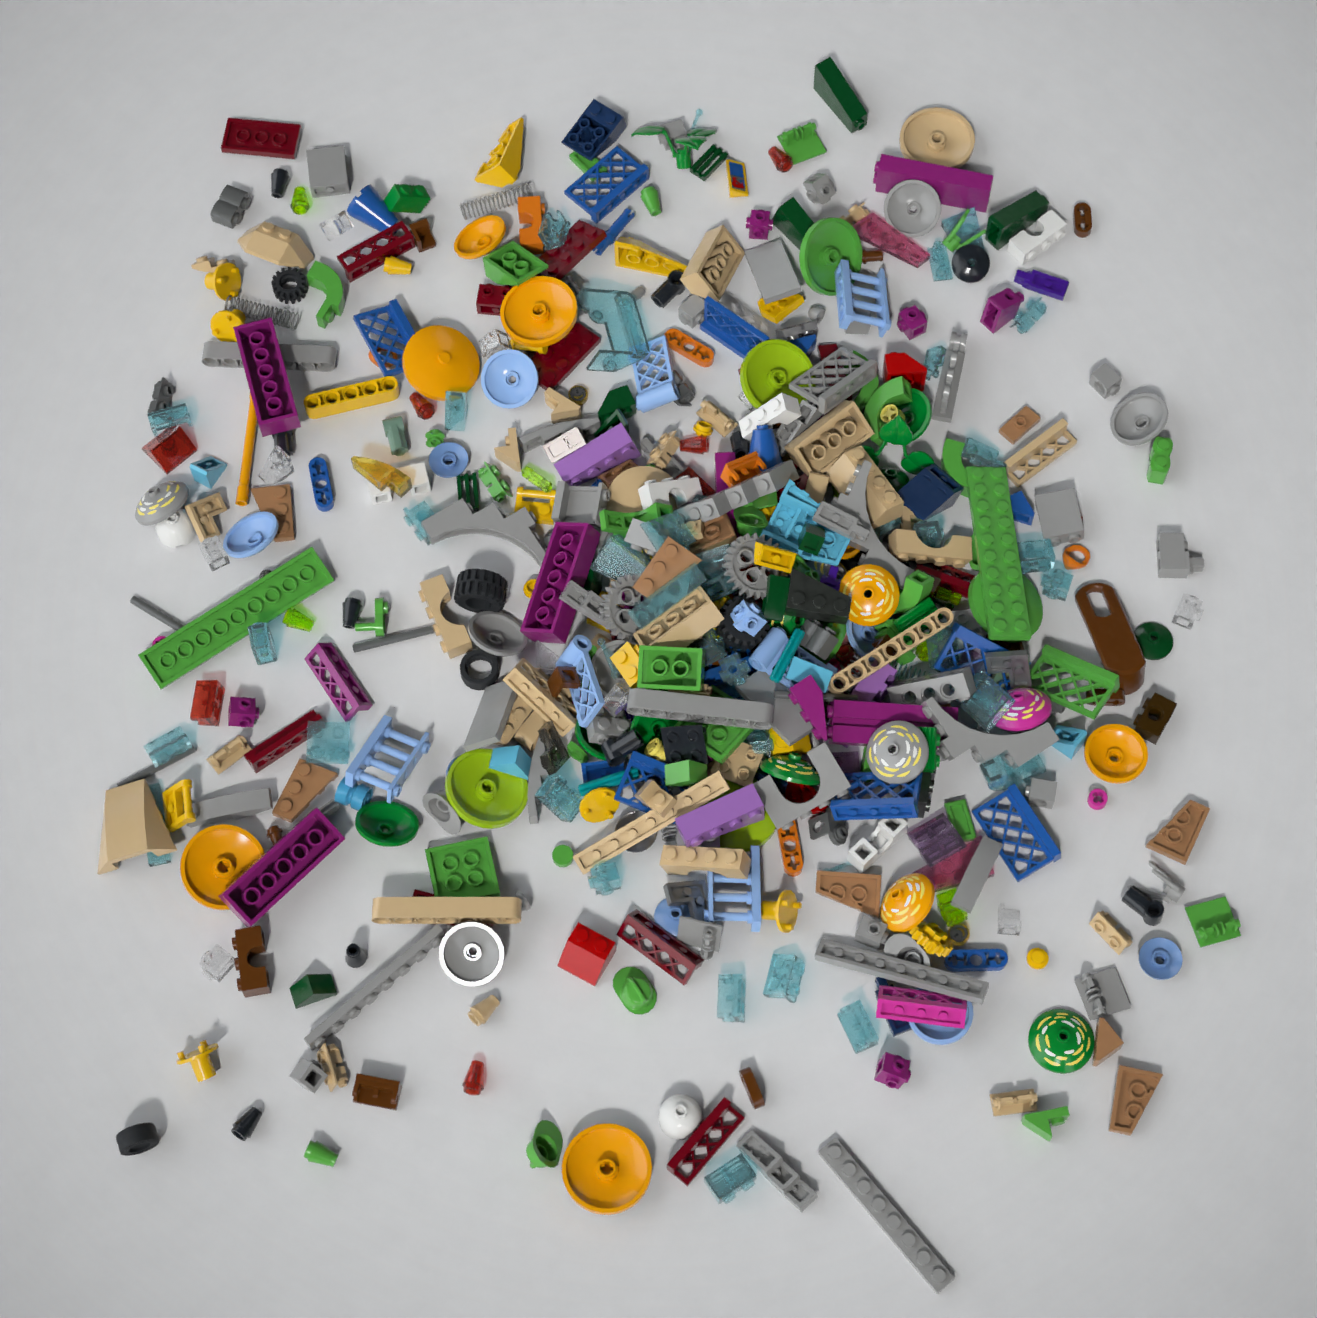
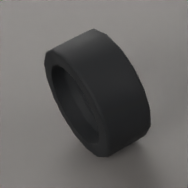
(479, 684)

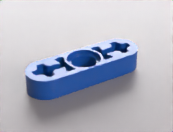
(324, 476)
(992, 966)

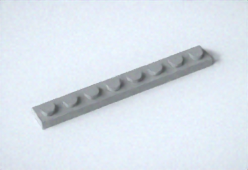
(902, 971)
(369, 993)
(886, 1216)

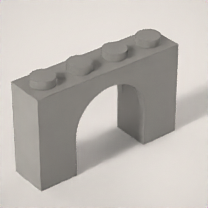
(831, 784)

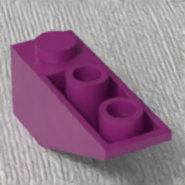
(810, 700)

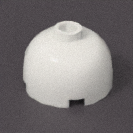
(176, 530)
(680, 1116)

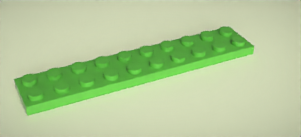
(997, 554)
(229, 620)

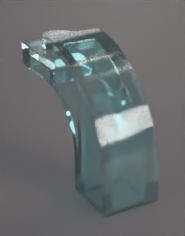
(1001, 776)

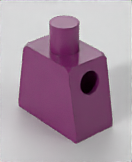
(1001, 309)

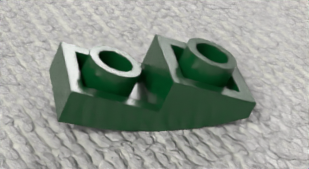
(593, 581)
(776, 597)

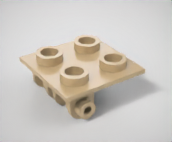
(740, 766)

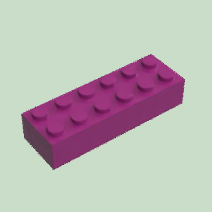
(267, 377)
(566, 559)
(281, 867)

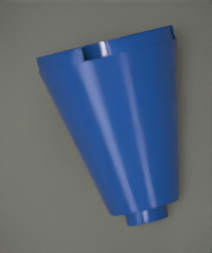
(372, 210)
(765, 444)

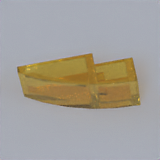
(382, 475)

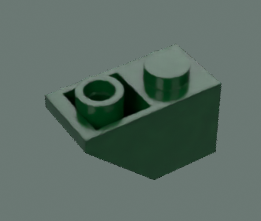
(617, 399)

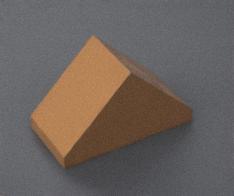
(1106, 1042)

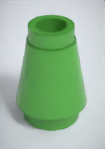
(651, 200)
(320, 1154)

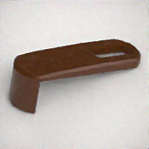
(1113, 637)

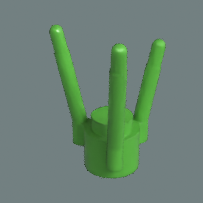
(952, 241)

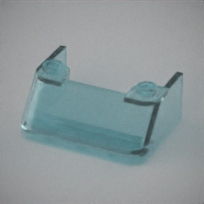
(623, 326)

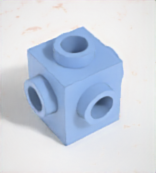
(748, 618)

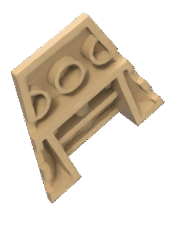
(131, 826)

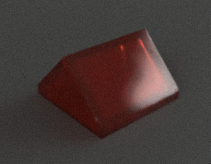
(170, 448)

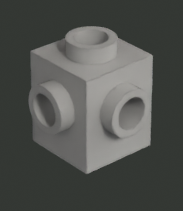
(819, 188)

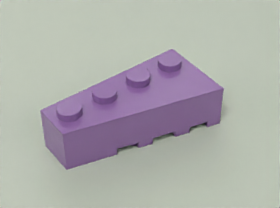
(597, 456)
(875, 686)
(721, 816)

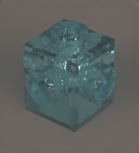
(1056, 584)
(730, 663)
(604, 878)

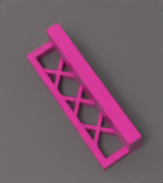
(920, 1008)

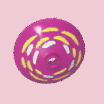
(1028, 711)

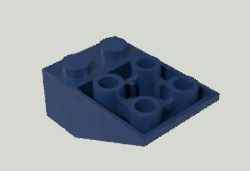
(595, 130)
(930, 492)

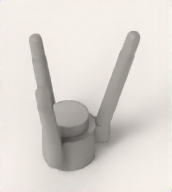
(1173, 889)

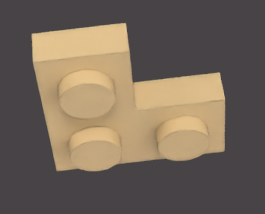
(202, 514)

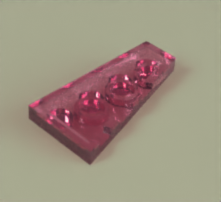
(888, 239)
(952, 869)

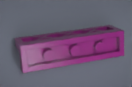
(339, 675)

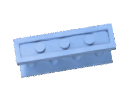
(846, 302)
(375, 744)
(751, 897)

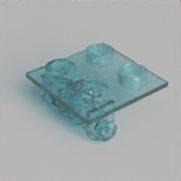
(668, 525)
(328, 742)

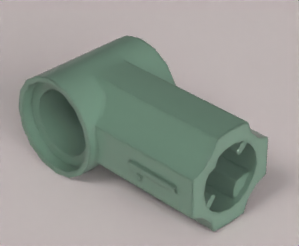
(395, 432)

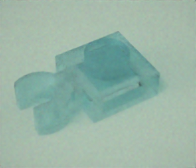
(934, 359)

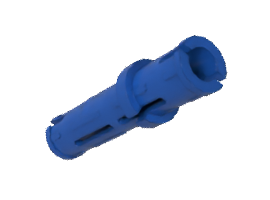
(614, 231)

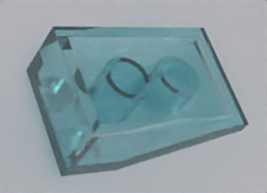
(987, 702)

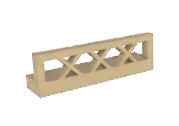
(1037, 446)
(540, 697)

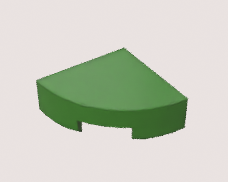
(577, 752)

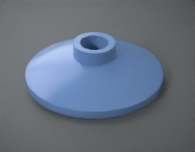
(446, 453)
(664, 918)
(1162, 949)

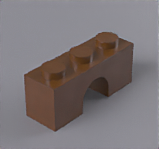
(248, 943)

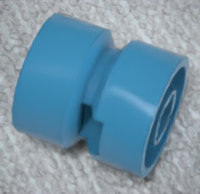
(356, 796)

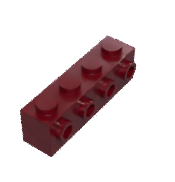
(490, 298)

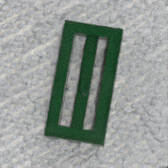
(698, 167)
(467, 478)

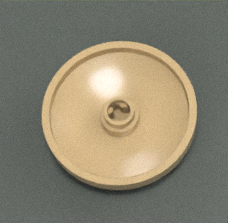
(937, 137)
(624, 488)

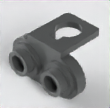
(835, 829)

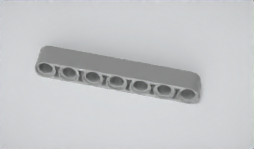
(294, 356)
(700, 709)

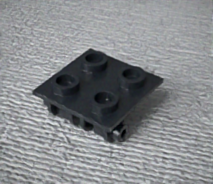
(684, 743)

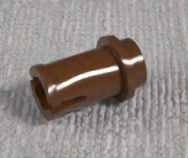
(871, 256)
(274, 834)

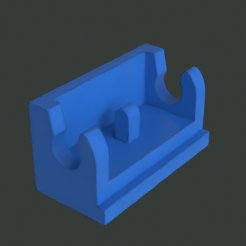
(599, 769)

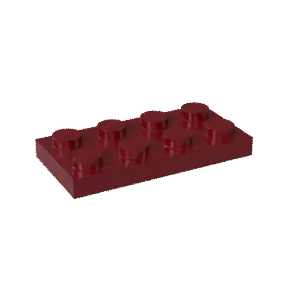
(261, 138)
(579, 242)
(564, 356)

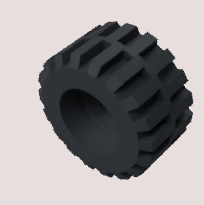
(480, 590)
(732, 636)

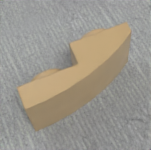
(208, 264)

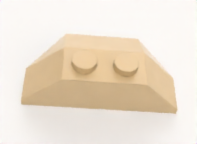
(276, 245)

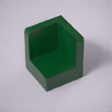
(811, 538)

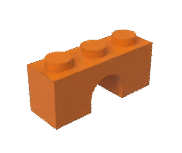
(530, 212)

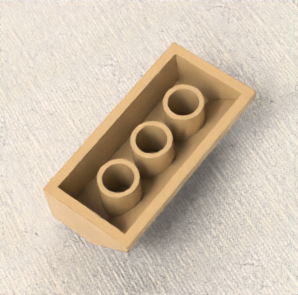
(713, 264)
(829, 438)
(882, 500)
(682, 622)

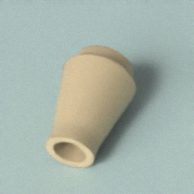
(483, 1010)

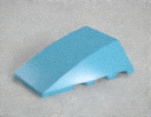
(787, 523)

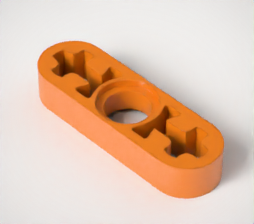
(692, 355)
(786, 860)

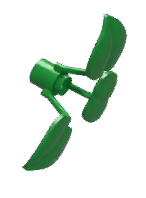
(683, 154)
(899, 433)

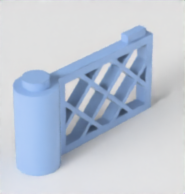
(658, 392)
(770, 650)
(575, 656)

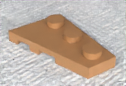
(279, 503)
(1181, 833)
(851, 889)
(1130, 1098)

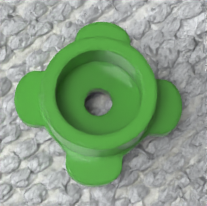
(434, 438)

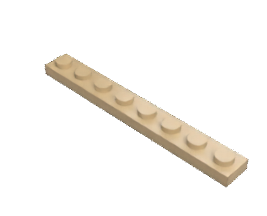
(650, 823)

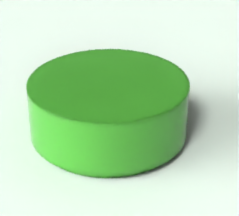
(562, 856)

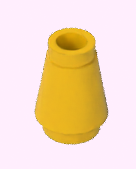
(396, 266)

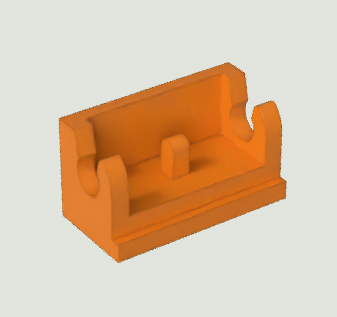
(742, 469)

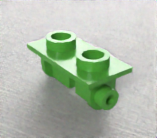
(489, 476)

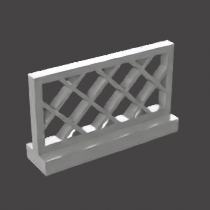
(844, 386)

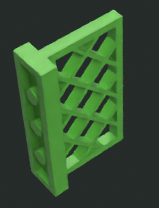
(1081, 670)

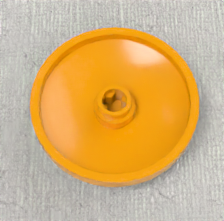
(539, 311)
(440, 361)
(215, 861)
(606, 1169)

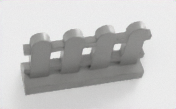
(949, 383)

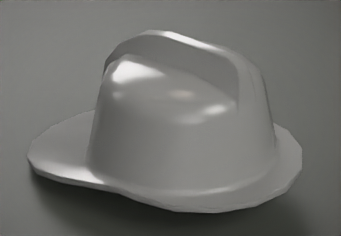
(439, 808)
(906, 948)

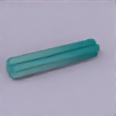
(787, 655)
(607, 781)

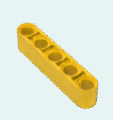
(343, 394)

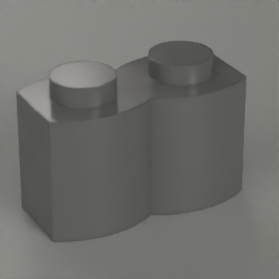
(230, 206)
(818, 640)

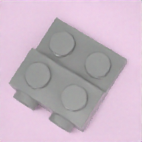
(607, 727)

